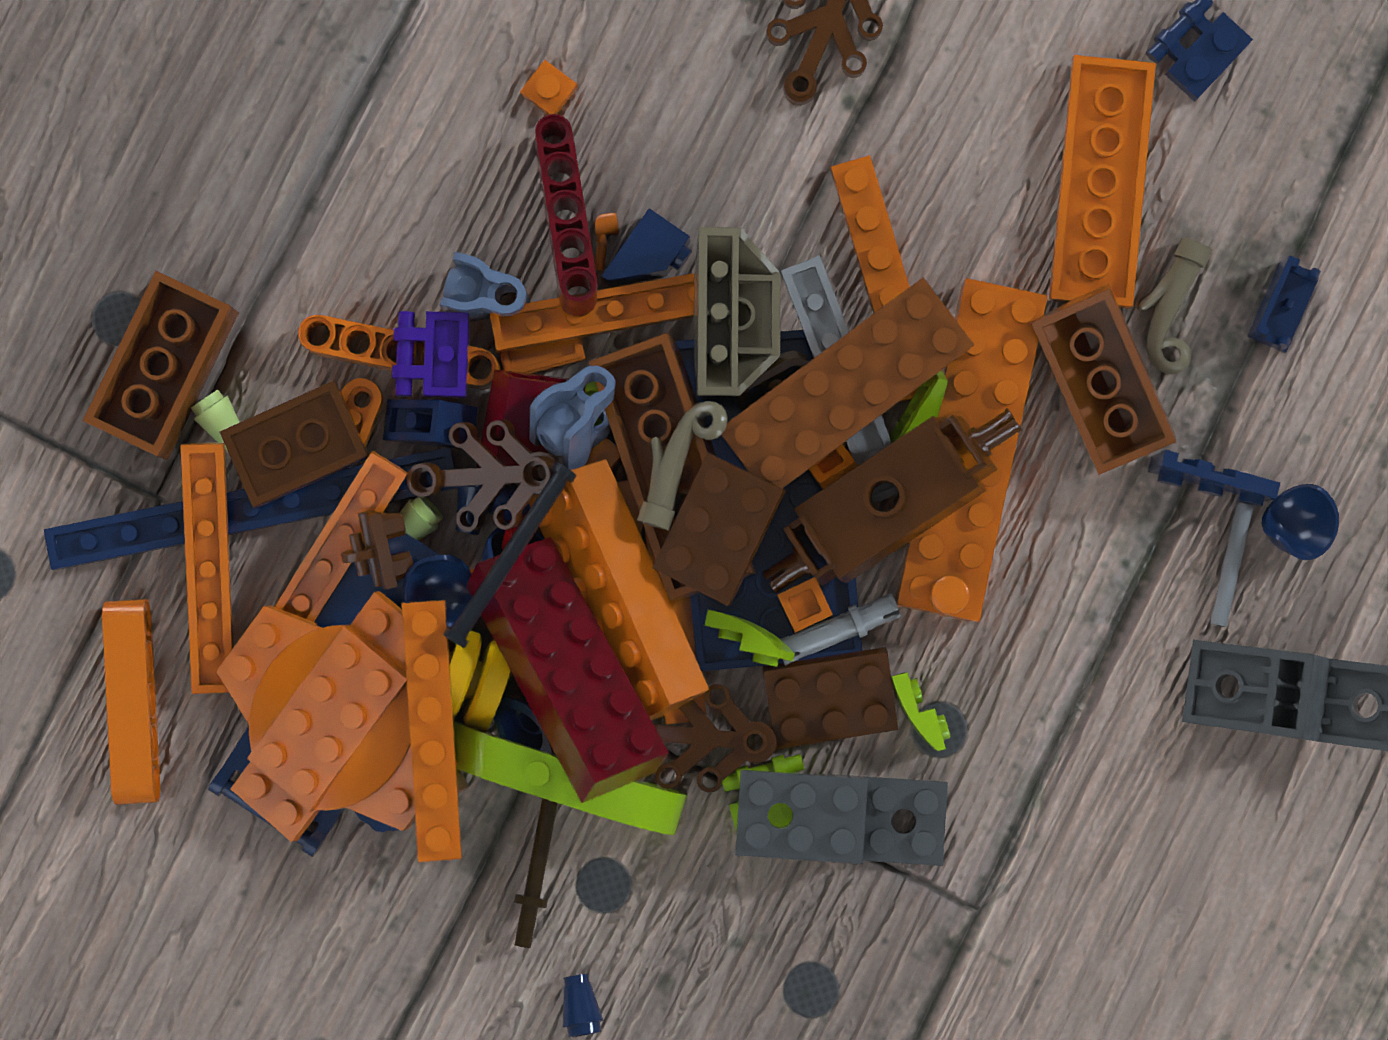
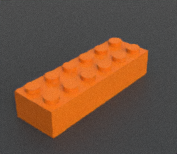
(622, 589)

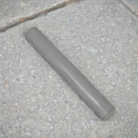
(1231, 565)

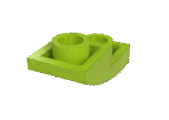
(753, 638)
(926, 722)

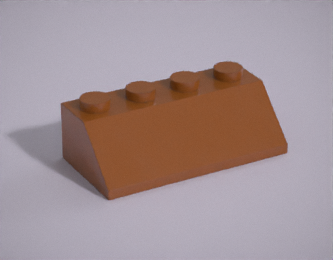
(1104, 380)

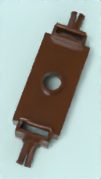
(930, 488)

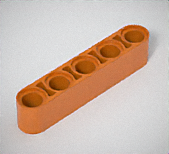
(380, 346)
(131, 702)

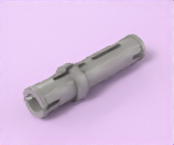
(846, 625)

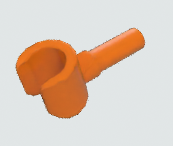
(605, 225)

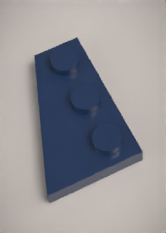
(1251, 488)

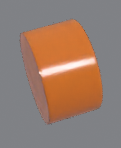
(949, 595)

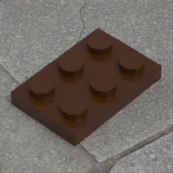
(294, 444)
(718, 529)
(831, 697)

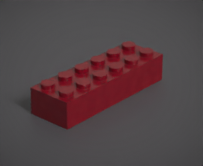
(569, 673)

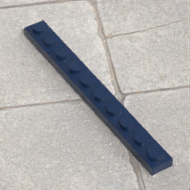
(164, 524)

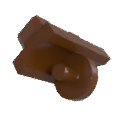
(376, 531)

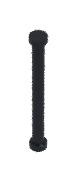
(510, 554)

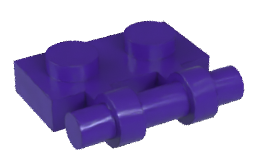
(445, 354)

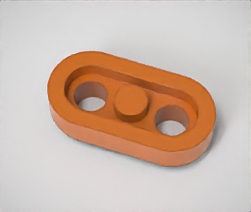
(365, 417)

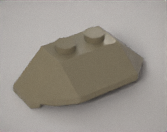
(733, 312)

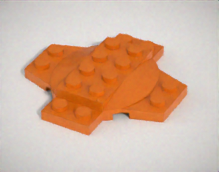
(324, 717)

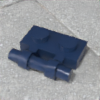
(1207, 56)

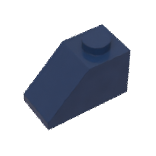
(649, 252)
(425, 421)

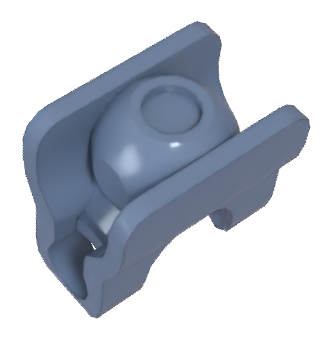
(478, 289)
(565, 416)

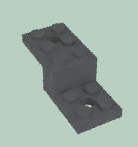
(1287, 694)
(841, 818)

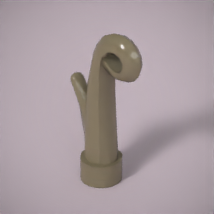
(1169, 297)
(669, 465)

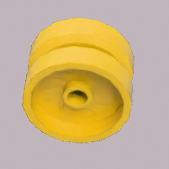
(477, 680)

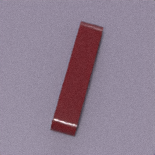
(560, 197)

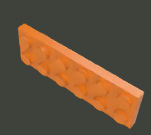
(1102, 178)

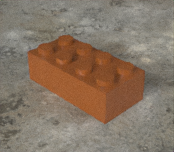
(161, 365)

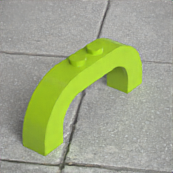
(542, 775)

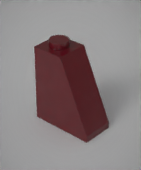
(511, 400)

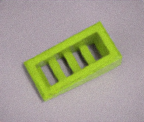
(922, 406)

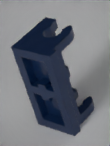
(1284, 304)

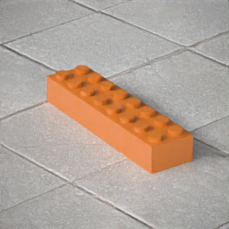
(979, 388)

